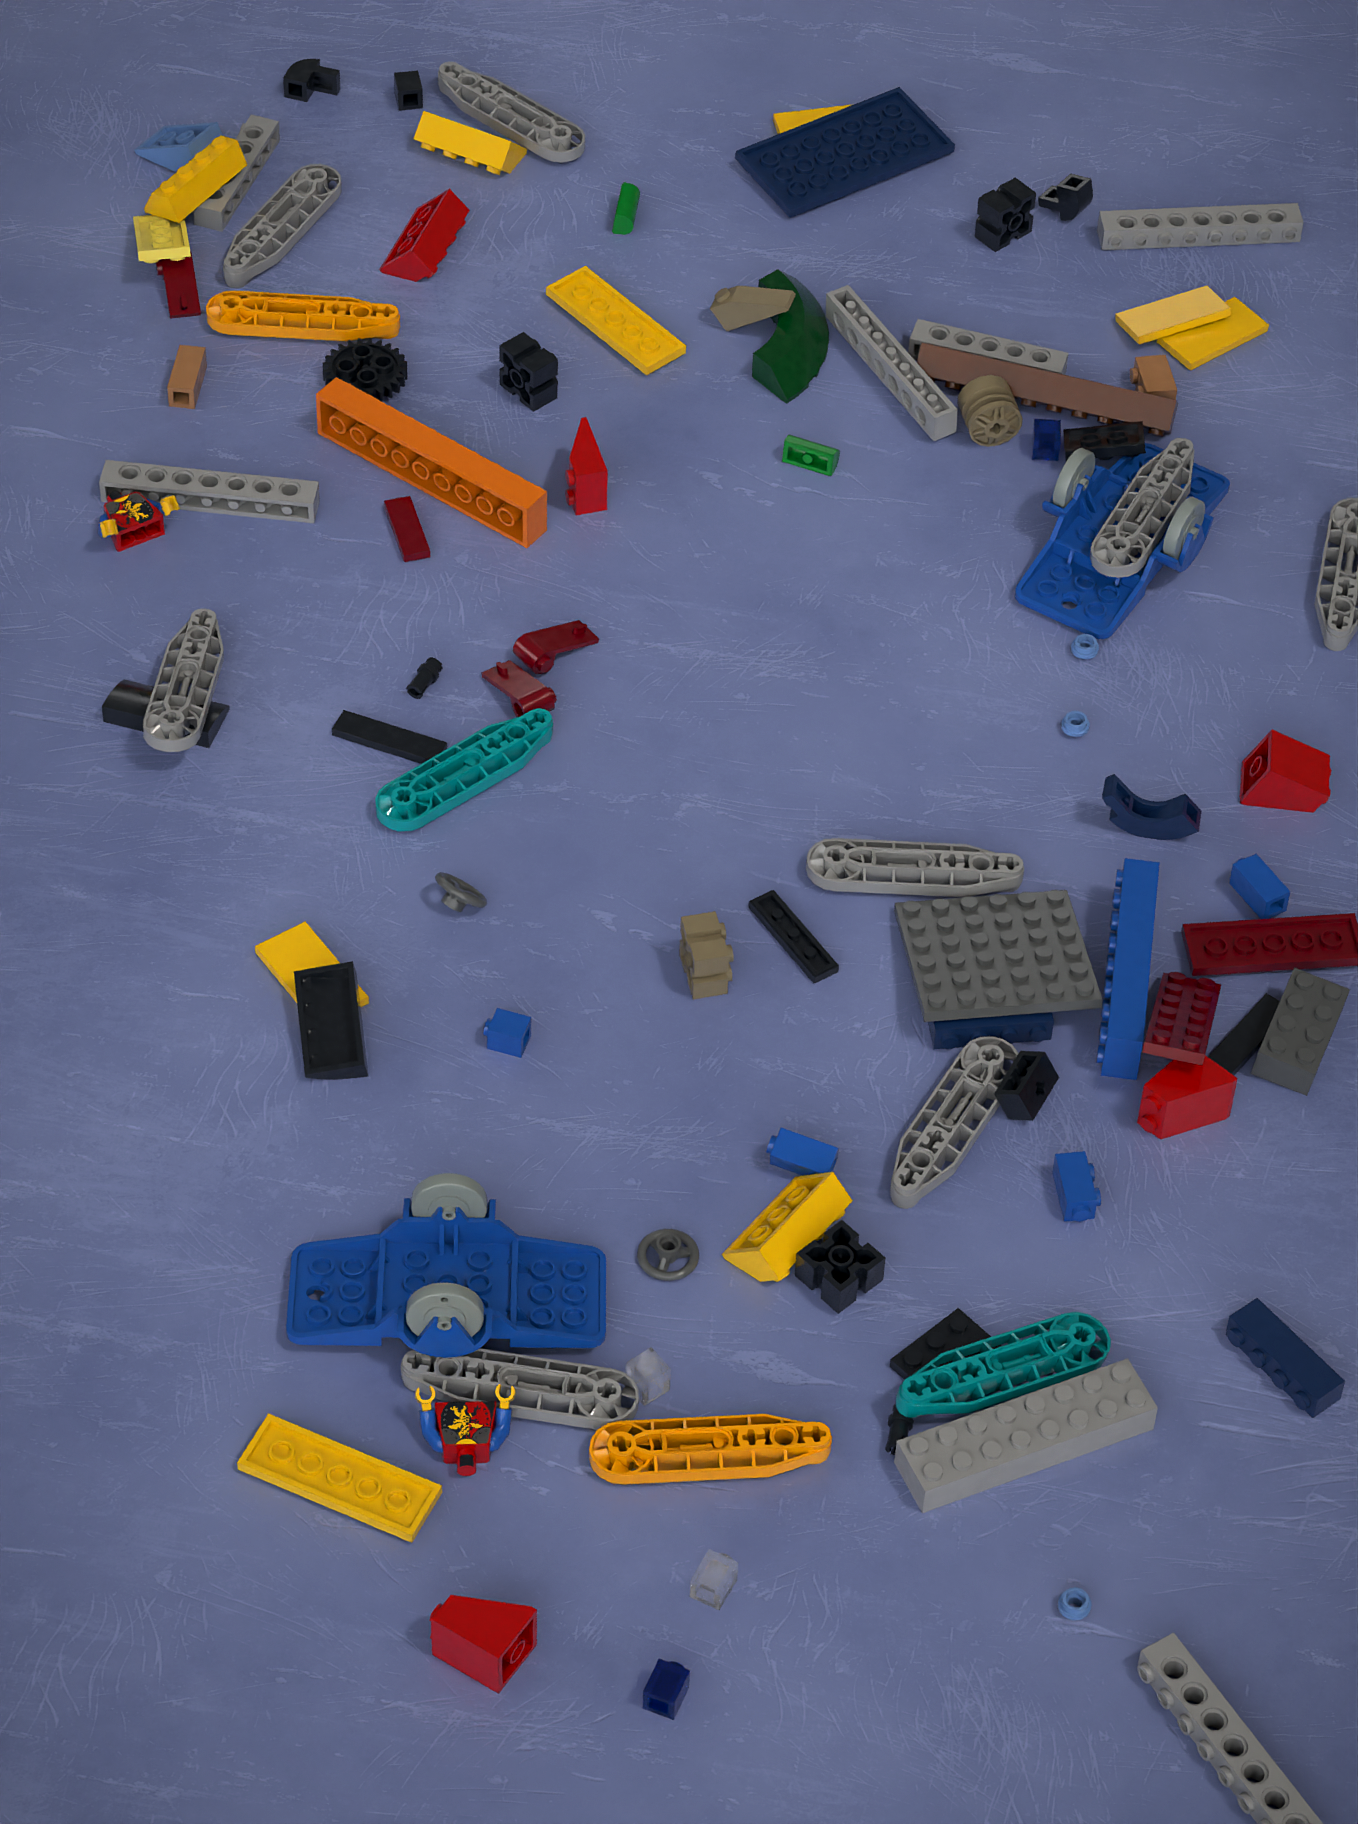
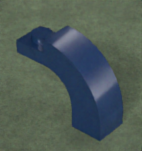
(1147, 818)

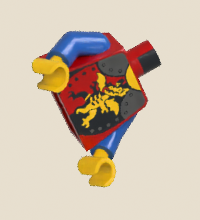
(134, 518)
(465, 1430)

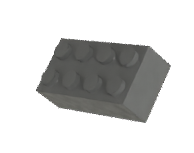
(1300, 1031)

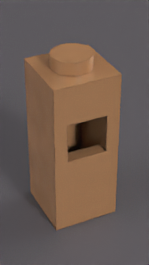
(187, 376)

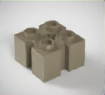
(705, 954)

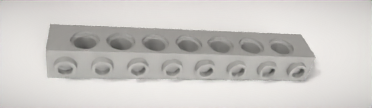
(1199, 226)
(891, 363)
(215, 490)
(1212, 1709)

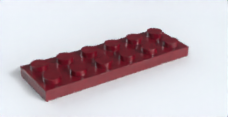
(1271, 944)
(1182, 1018)

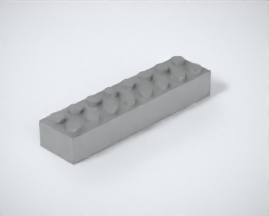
(1025, 1435)

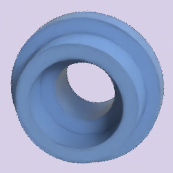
(1085, 646)
(1075, 724)
(1074, 1596)

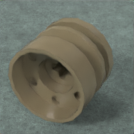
(989, 410)

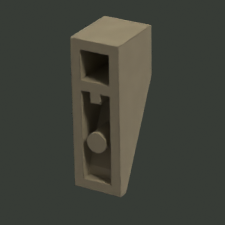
(747, 305)

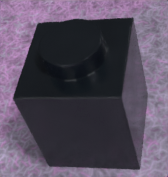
(408, 90)

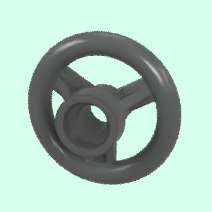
(459, 892)
(668, 1246)

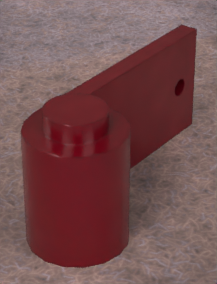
(180, 286)
(540, 647)
(521, 687)

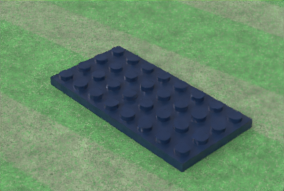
(844, 152)

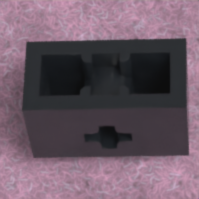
(1026, 1085)

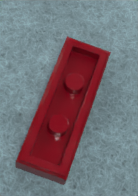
(407, 528)

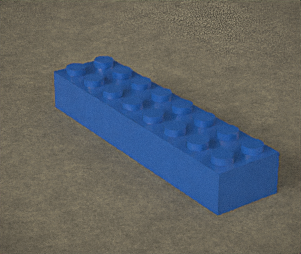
(1128, 969)

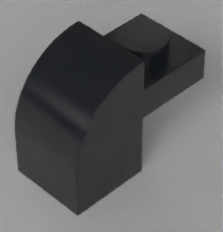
(308, 76)
(1068, 197)

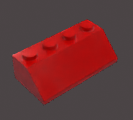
(426, 238)

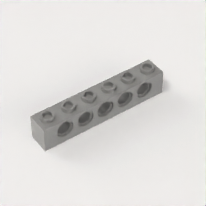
(257, 141)
(986, 346)

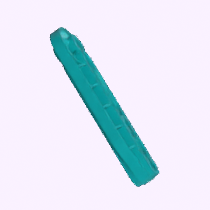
(462, 771)
(1059, 1350)

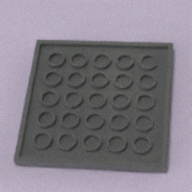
(996, 955)

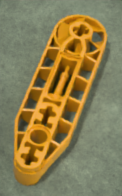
(301, 316)
(706, 1448)

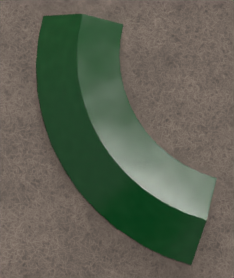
(797, 345)

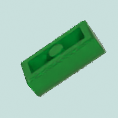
(626, 209)
(810, 455)

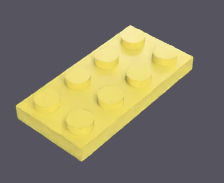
(160, 239)

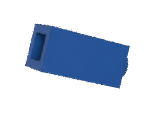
(1259, 887)
(801, 1153)
(1075, 1186)

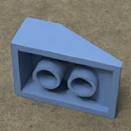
(178, 144)

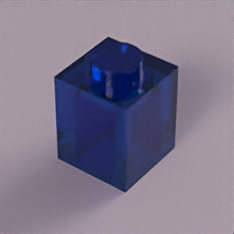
(1046, 439)
(666, 1688)

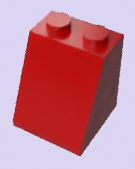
(1285, 775)
(1186, 1098)
(483, 1637)

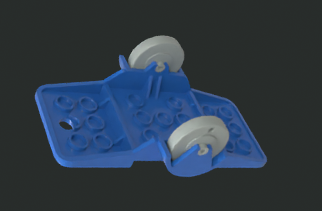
(1083, 503)
(447, 1281)

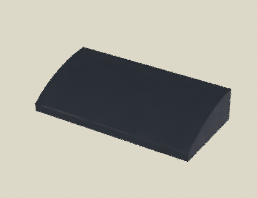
(129, 702)
(331, 1022)

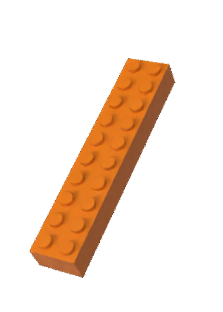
(432, 462)

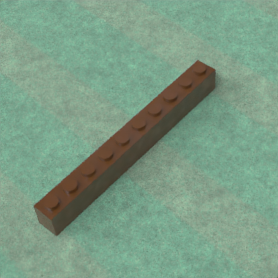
(1052, 389)

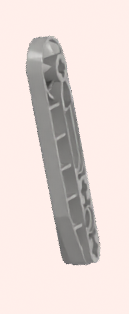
(511, 113)
(280, 223)
(1119, 543)
(1340, 614)
(169, 719)
(911, 868)
(977, 1081)
(544, 1387)

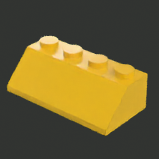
(468, 143)
(197, 180)
(788, 1225)

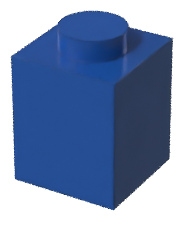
(508, 1032)

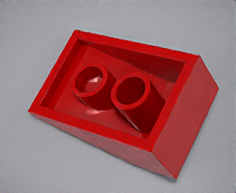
(586, 473)

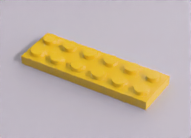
(616, 320)
(340, 1477)

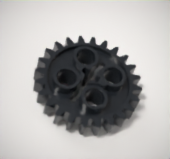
(367, 367)

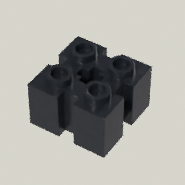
(1005, 214)
(528, 371)
(840, 1266)

